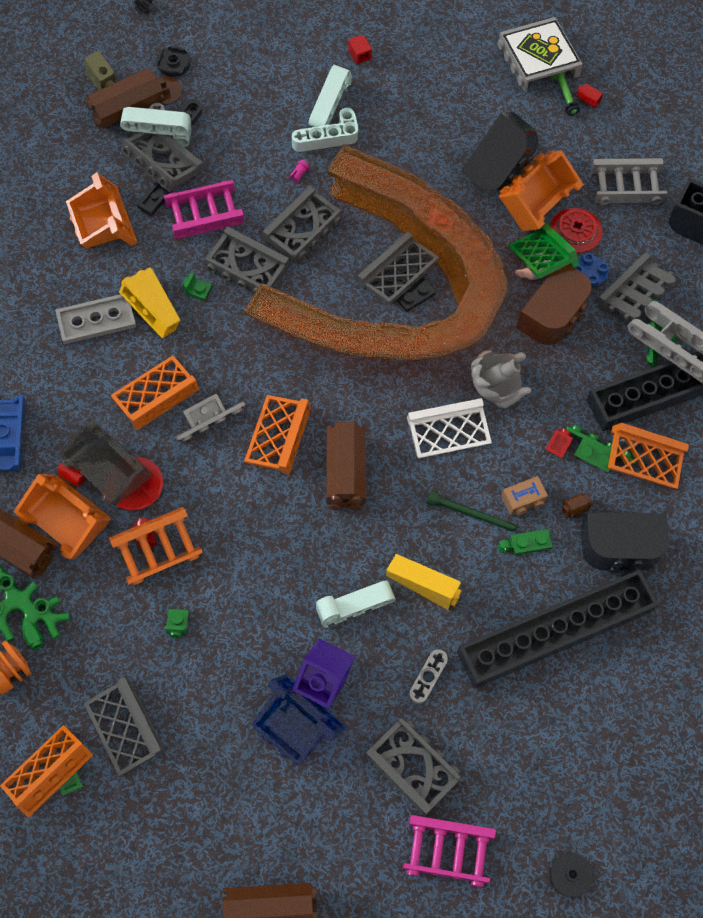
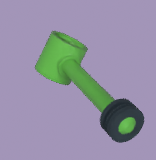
(572, 108)

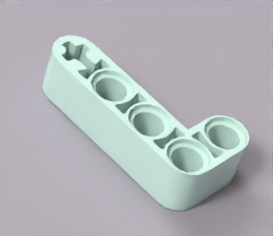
(330, 95)
(158, 122)
(329, 135)
(354, 604)

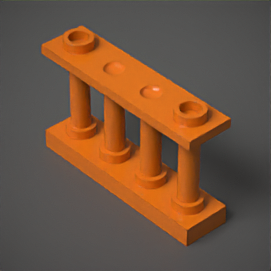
(140, 534)

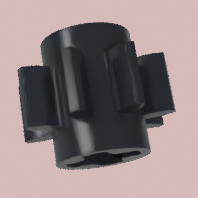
(144, 6)

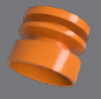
(10, 664)

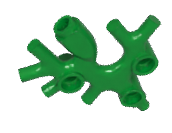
(22, 601)

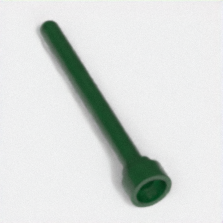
(435, 499)

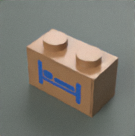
(524, 496)

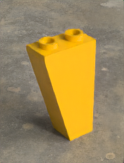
(150, 301)
(425, 581)

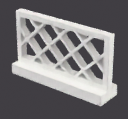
(448, 412)

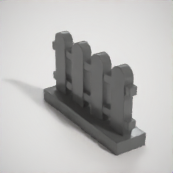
(629, 281)

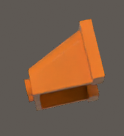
(100, 214)

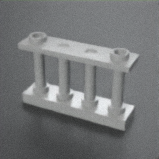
(628, 166)

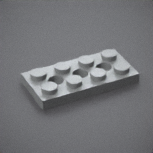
(89, 328)

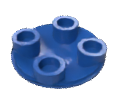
(593, 268)

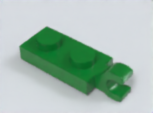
(527, 542)

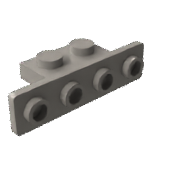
(204, 413)

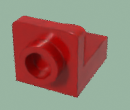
(559, 442)

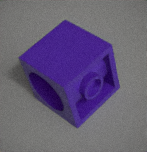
(323, 673)

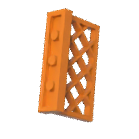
(163, 401)
(293, 434)
(654, 441)
(51, 777)

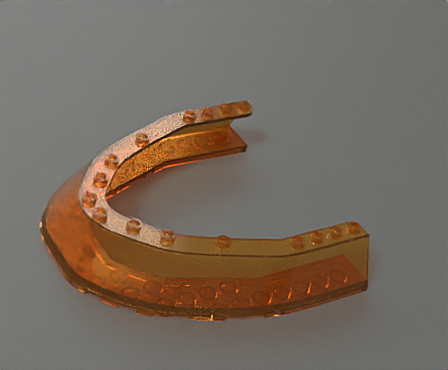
(436, 224)

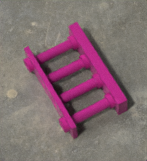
(206, 224)
(461, 832)

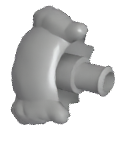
(499, 377)

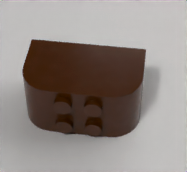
(556, 306)

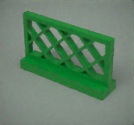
(554, 243)

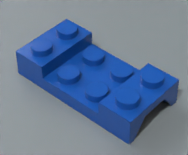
(11, 428)

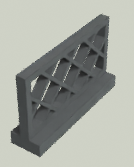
(385, 262)
(141, 720)

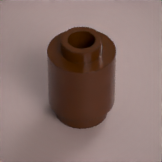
(576, 505)

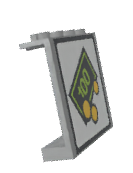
(538, 51)

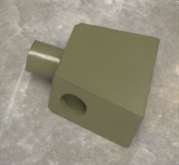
(99, 70)

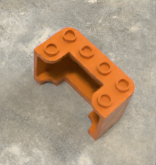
(539, 189)

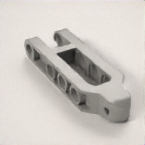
(661, 343)

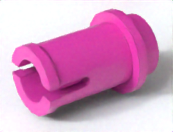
(301, 168)

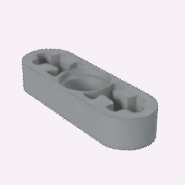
(440, 666)

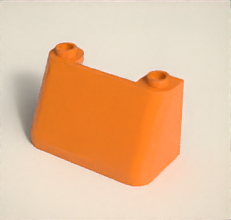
(62, 514)

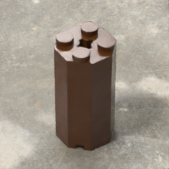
(136, 91)
(346, 466)
(24, 546)
(270, 901)

